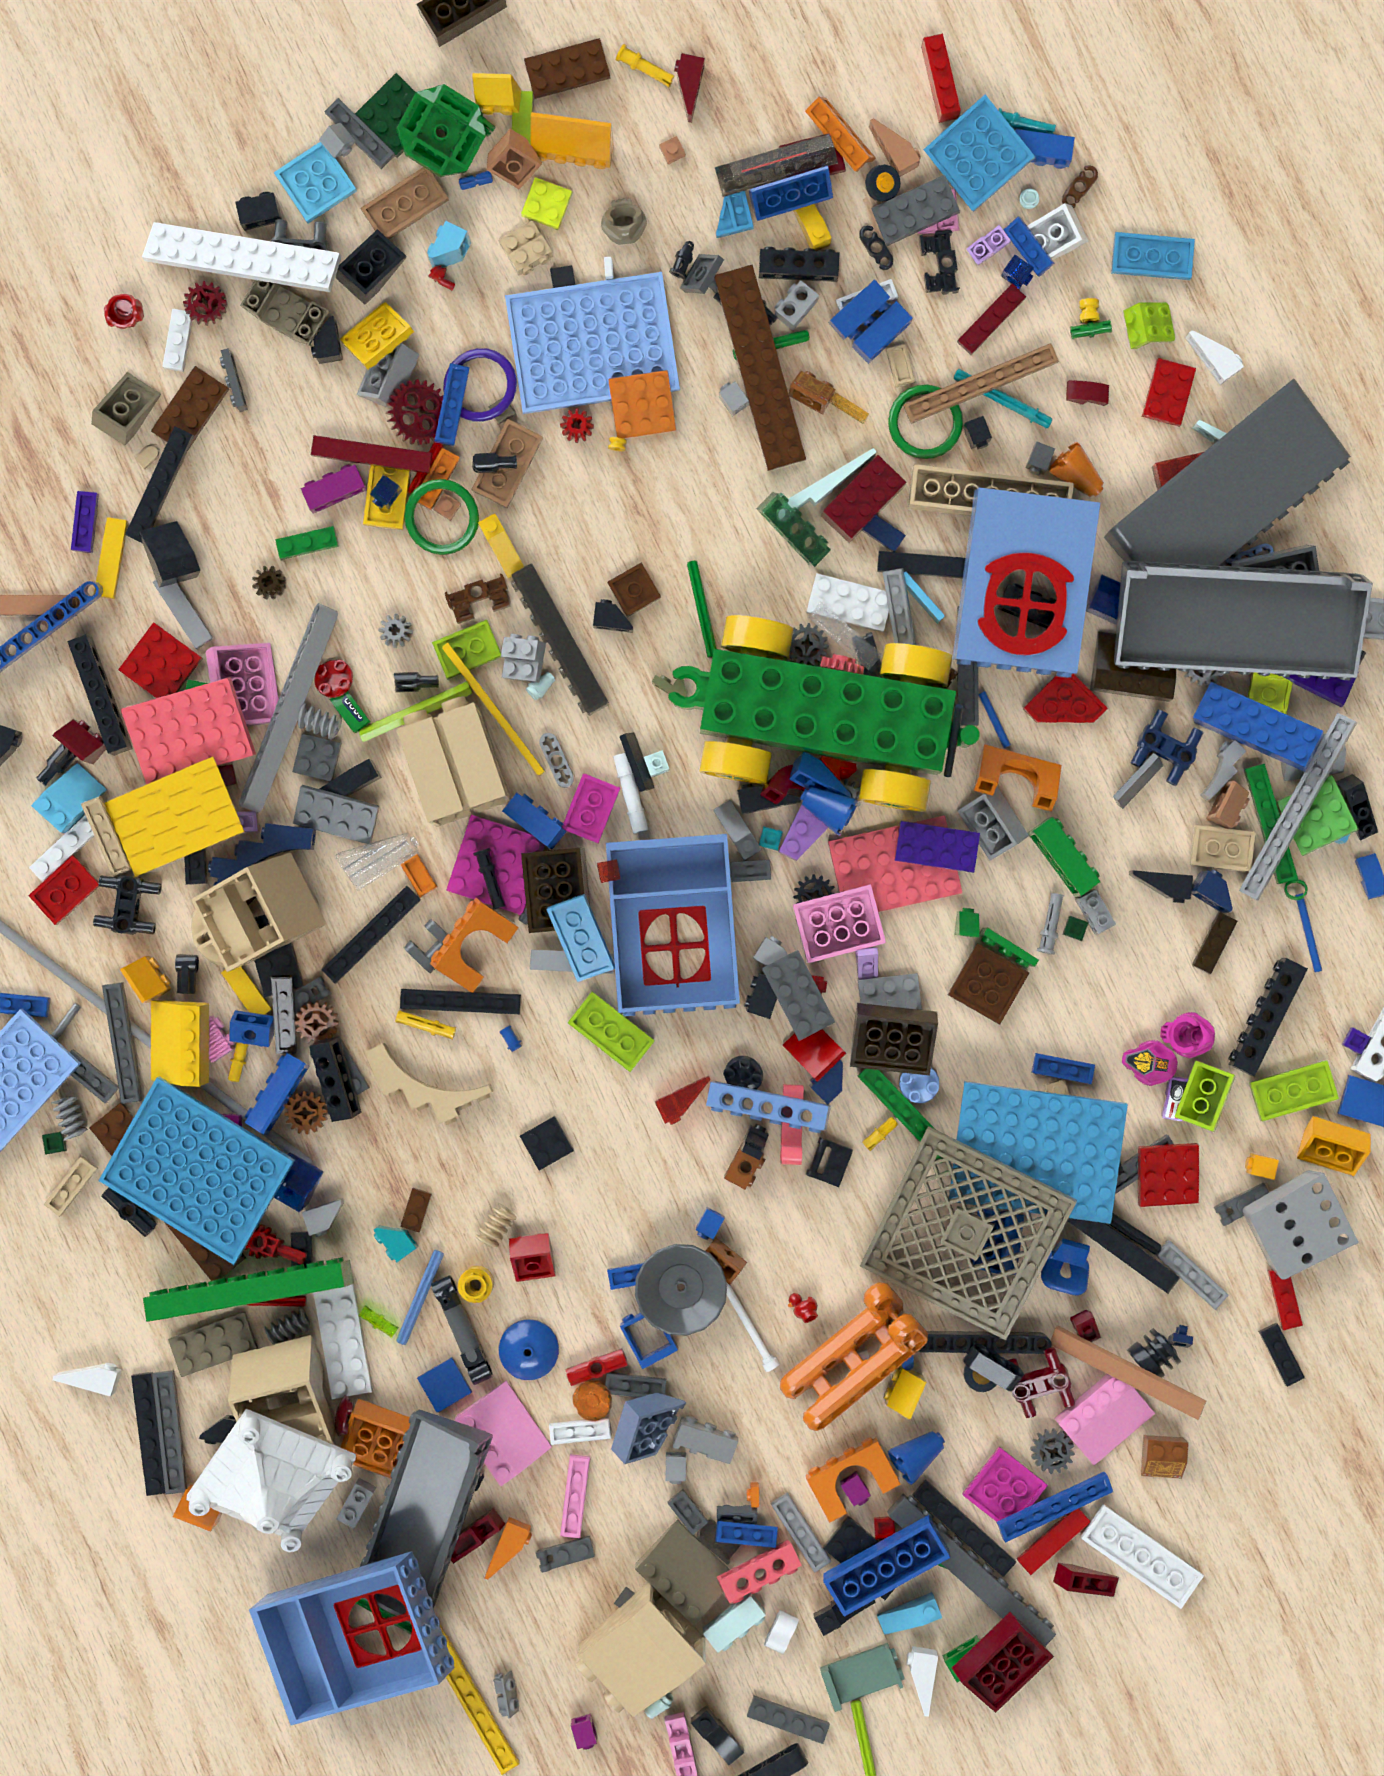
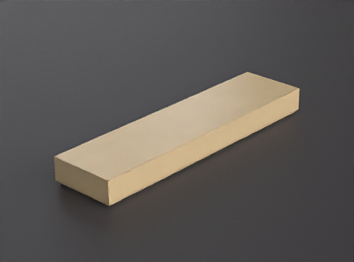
(106, 836)

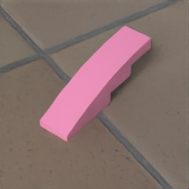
(681, 1745)

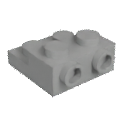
(522, 658)

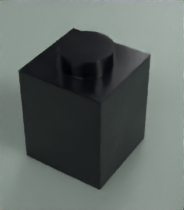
(977, 433)

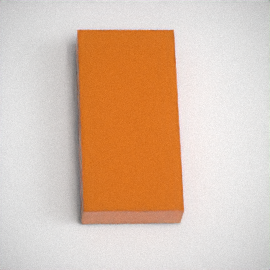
(418, 875)

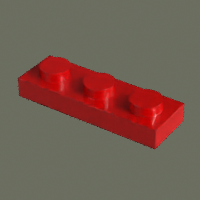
(1285, 1301)

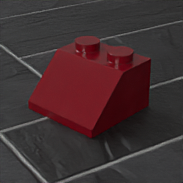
(81, 741)

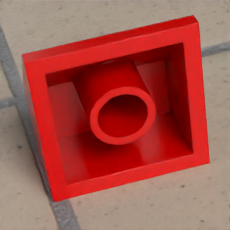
(531, 1257)

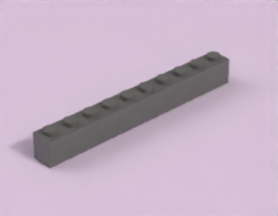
(976, 1576)

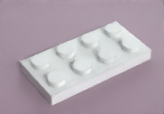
(851, 602)

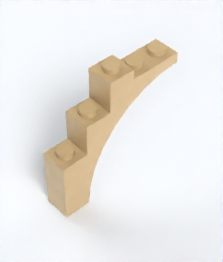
(393, 1077)

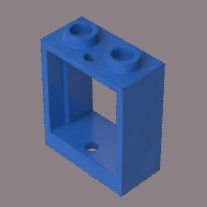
(652, 1357)

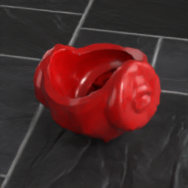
(123, 311)

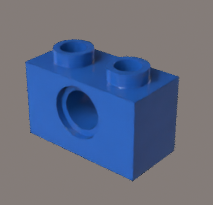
(251, 1028)

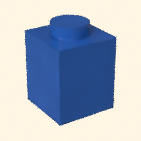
(709, 1224)

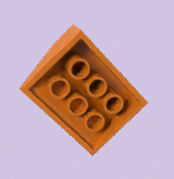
(375, 1437)

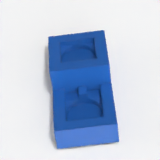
(1371, 875)

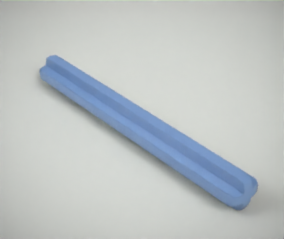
(420, 1297)

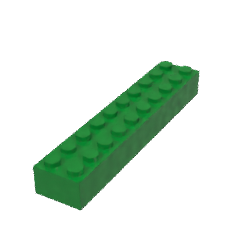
(243, 1290)

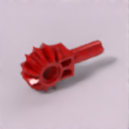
(272, 1246)

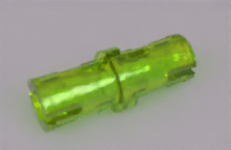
(378, 1321)

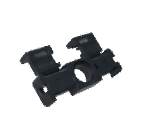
(942, 246)

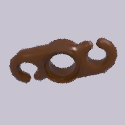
(1088, 182)

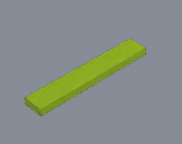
(430, 705)

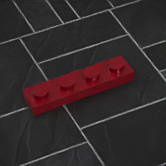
(991, 319)

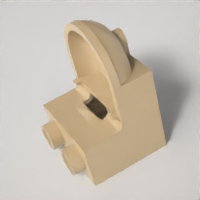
(226, 928)
(280, 1371)

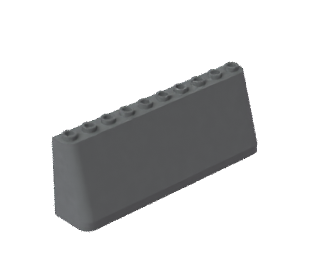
(428, 1498)

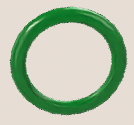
(904, 445)
(466, 497)

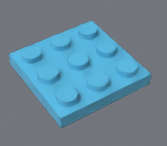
(315, 182)

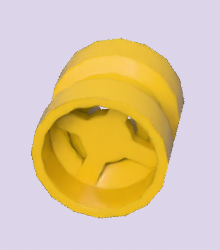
(1089, 310)

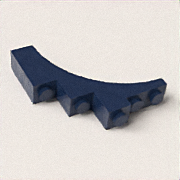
(275, 841)

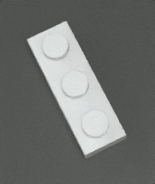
(177, 341)

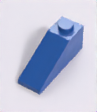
(812, 772)

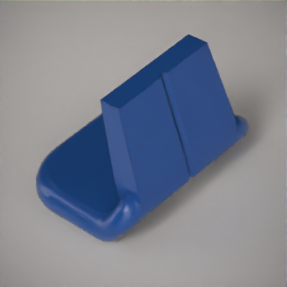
(1076, 1256)

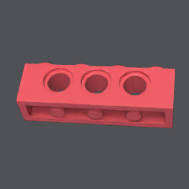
(747, 1570)

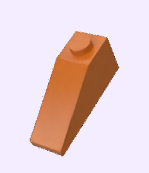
(510, 1544)

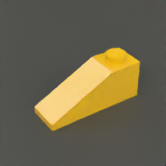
(813, 227)
(501, 545)

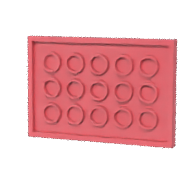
(188, 729)
(895, 884)

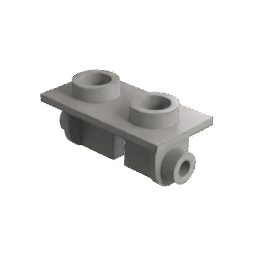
(508, 1703)

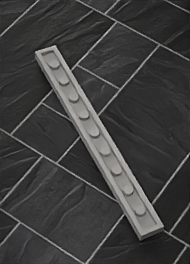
(1298, 806)

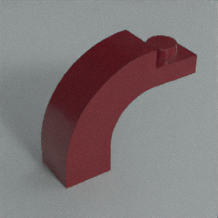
(779, 784)

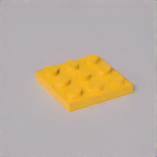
(376, 335)

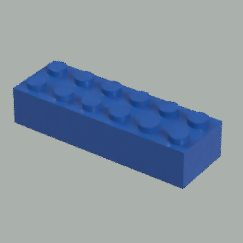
(1258, 726)
(886, 1565)

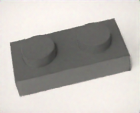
(750, 870)
(687, 1511)
(737, 1514)

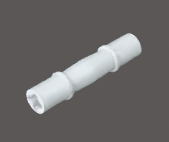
(630, 794)

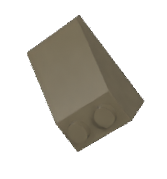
(124, 408)

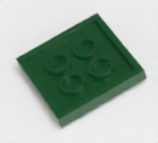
(385, 111)

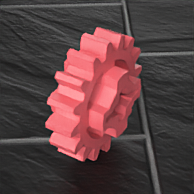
(842, 663)

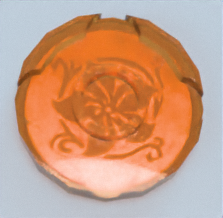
(592, 1400)

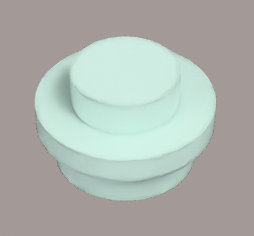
(1029, 198)

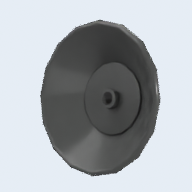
(685, 1309)

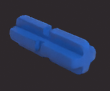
(480, 179)

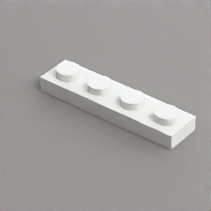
(63, 849)

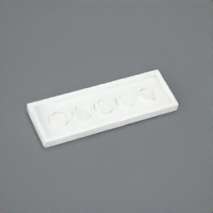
(343, 1342)
(1142, 1556)

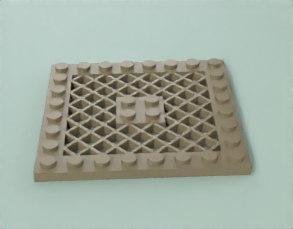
(968, 1233)

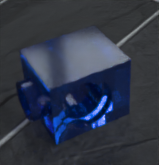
(1018, 272)
(385, 492)

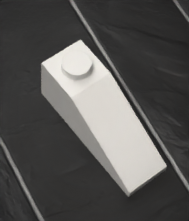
(1217, 358)
(96, 1378)
(923, 1670)

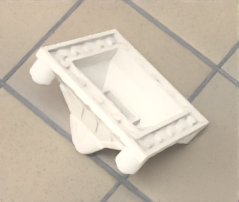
(270, 1477)

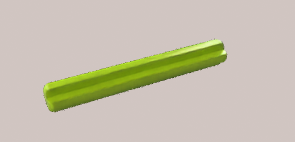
(863, 1738)

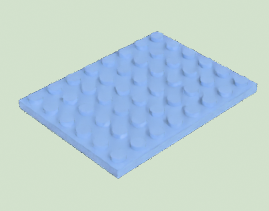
(584, 334)

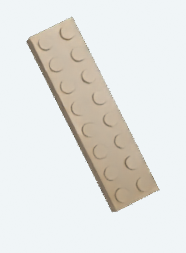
(953, 489)

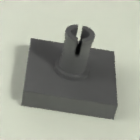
(702, 274)

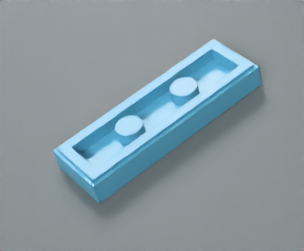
(923, 599)

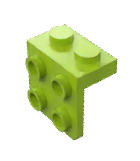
(1148, 323)

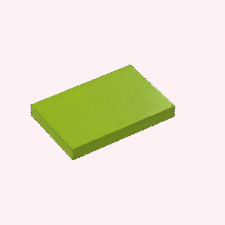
(473, 645)

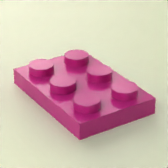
(590, 808)

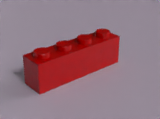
(940, 78)

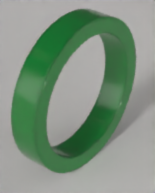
(1293, 897)

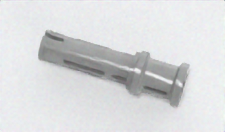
(1049, 933)

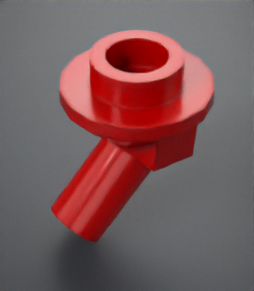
(438, 274)

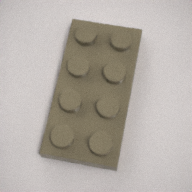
(212, 1344)

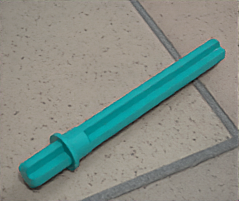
(1012, 403)

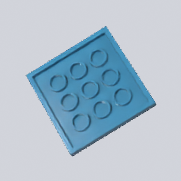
(979, 153)

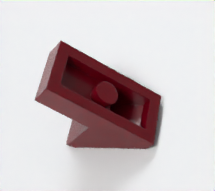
(1085, 1325)

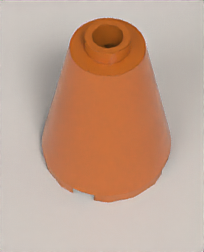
(1078, 469)

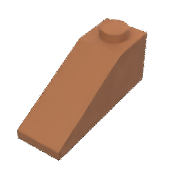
(895, 148)

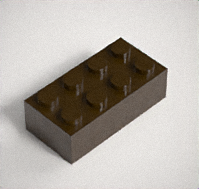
(453, 17)

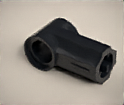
(186, 969)

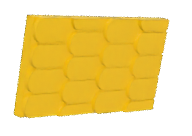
(174, 816)

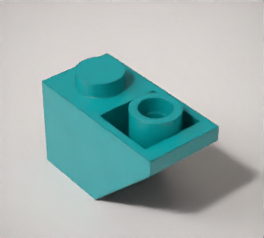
(397, 1241)

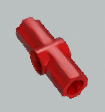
(584, 1372)

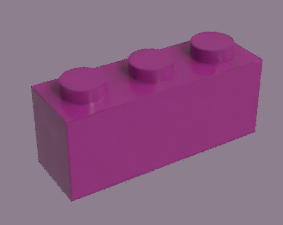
(333, 488)

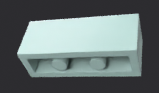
(734, 1622)

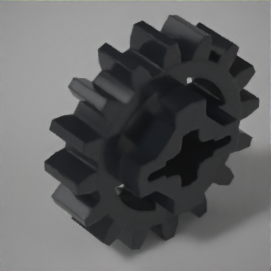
(817, 887)

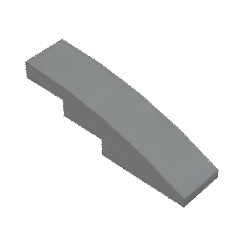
(552, 961)

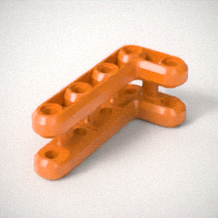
(898, 1342)

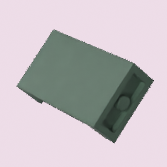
(861, 1675)

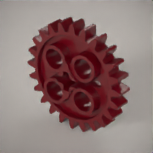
(415, 429)

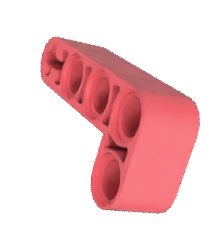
(791, 1137)

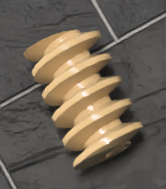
(496, 1226)

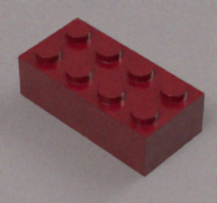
(863, 498)

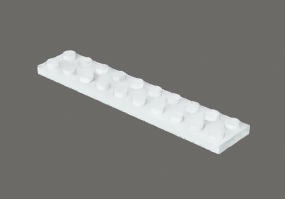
(242, 257)

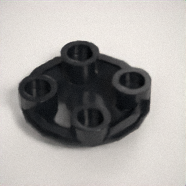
(744, 1072)

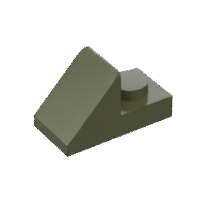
(664, 684)

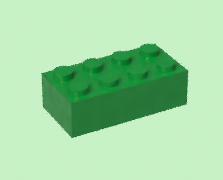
(1064, 856)

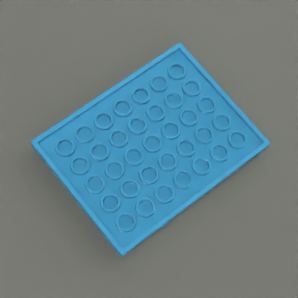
(1050, 1137)
(196, 1170)

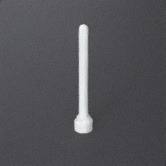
(770, 1362)

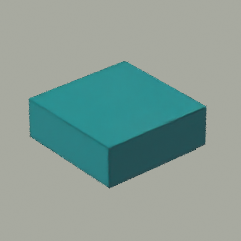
(770, 838)

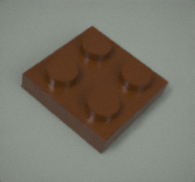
(634, 589)

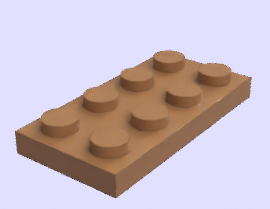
(405, 203)
(512, 441)

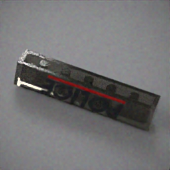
(776, 165)

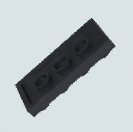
(277, 962)
(849, 1541)

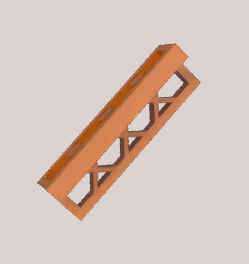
(842, 135)

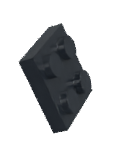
(546, 1143)

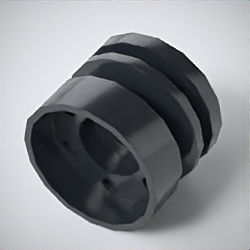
(1154, 1354)

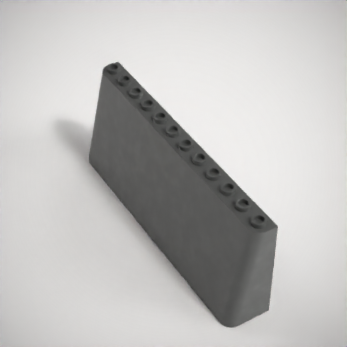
(1235, 486)
(1241, 619)

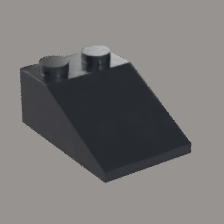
(370, 266)
(169, 554)

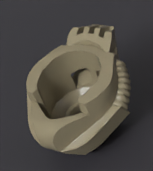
(623, 222)

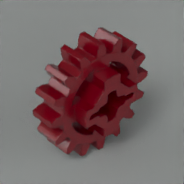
(213, 299)

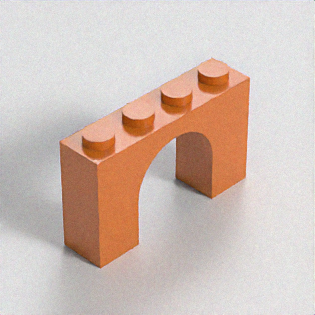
(1041, 774)
(476, 918)
(868, 1455)

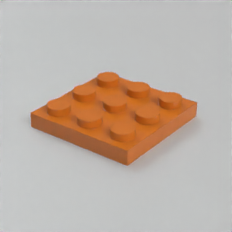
(642, 404)

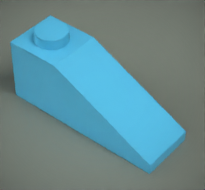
(910, 1614)

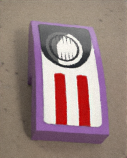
(1173, 1093)

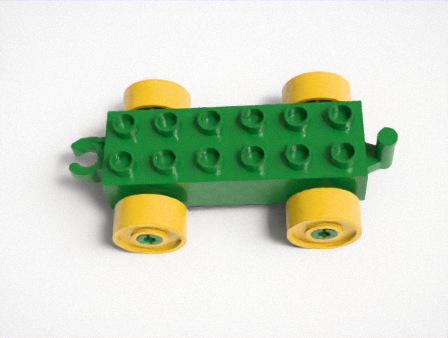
(824, 712)

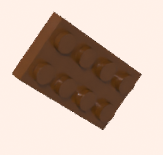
(567, 68)
(191, 405)

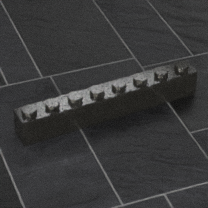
(560, 640)

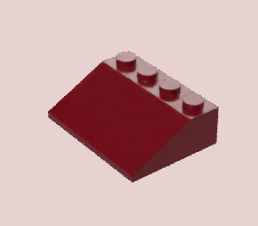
(1002, 1662)

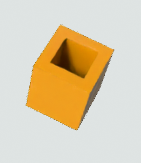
(1261, 1166)

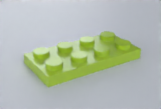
(611, 1031)
(1293, 1090)

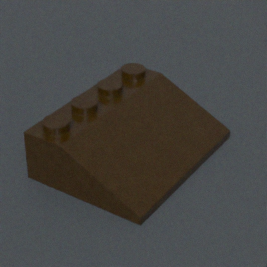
(1131, 681)
(552, 879)
(893, 1039)

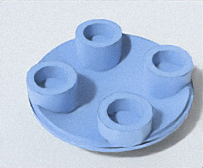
(919, 1087)

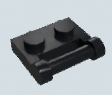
(835, 1165)

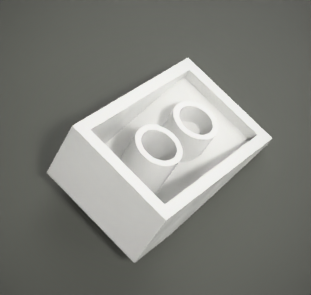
(1059, 231)

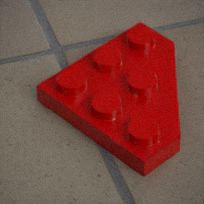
(1065, 702)

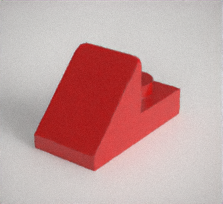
(839, 768)

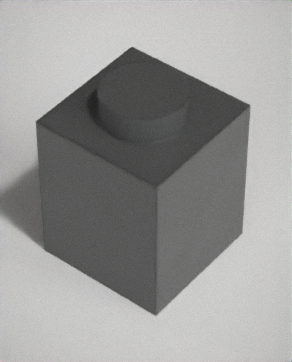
(1040, 458)

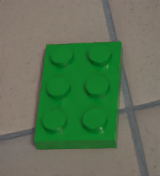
(1008, 948)

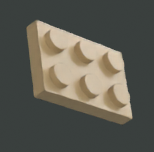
(1222, 848)

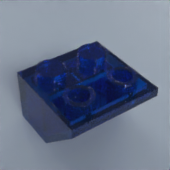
(299, 1184)

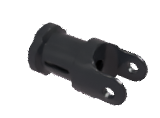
(685, 257)

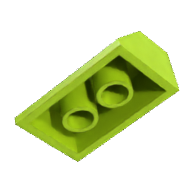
(1205, 1096)

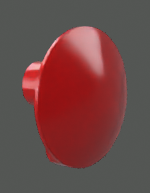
(333, 678)

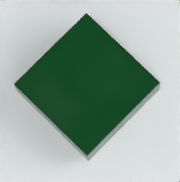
(1075, 928)
(54, 1143)

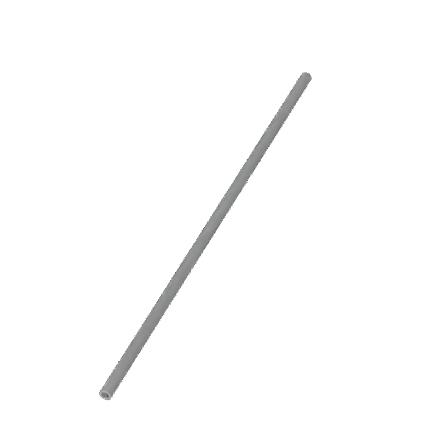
(136, 1030)

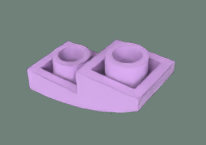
(988, 245)

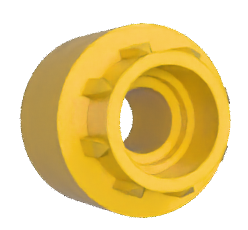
(468, 1292)

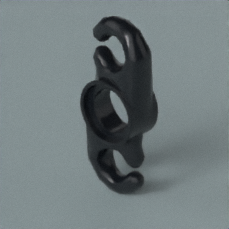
(884, 253)

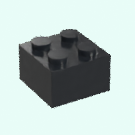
(762, 997)

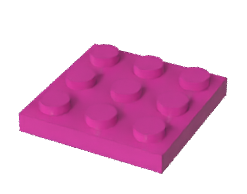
(1004, 1486)

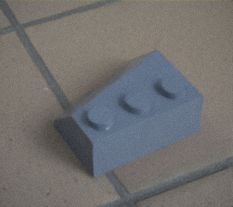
(644, 1426)

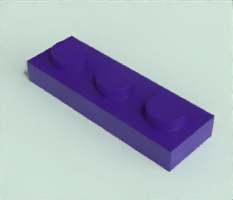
(84, 521)

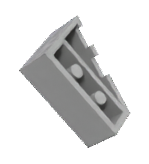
(705, 1439)

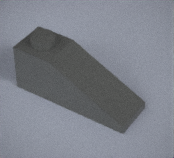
(737, 830)

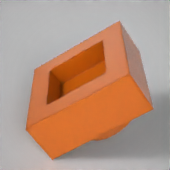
(753, 1494)

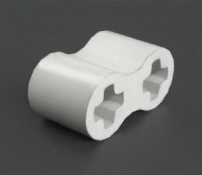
(781, 1632)

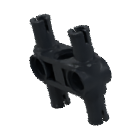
(127, 904)

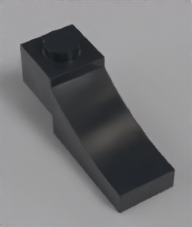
(755, 1141)
(831, 1618)
(717, 1735)

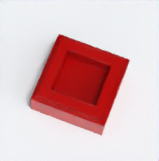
(883, 1527)

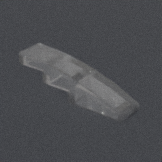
(844, 635)

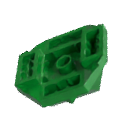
(444, 110)

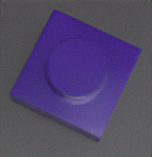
(1356, 1040)

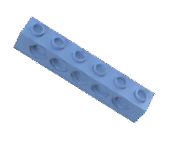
(819, 1111)

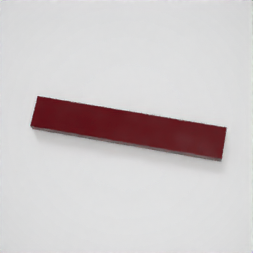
(371, 454)

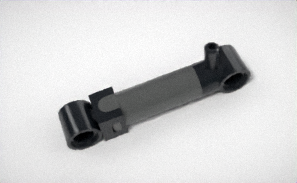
(471, 1351)

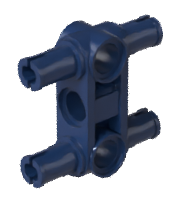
(1167, 747)

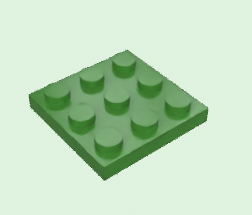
(1326, 819)

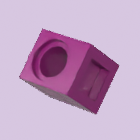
(855, 1489)
(584, 1732)

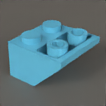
(449, 246)

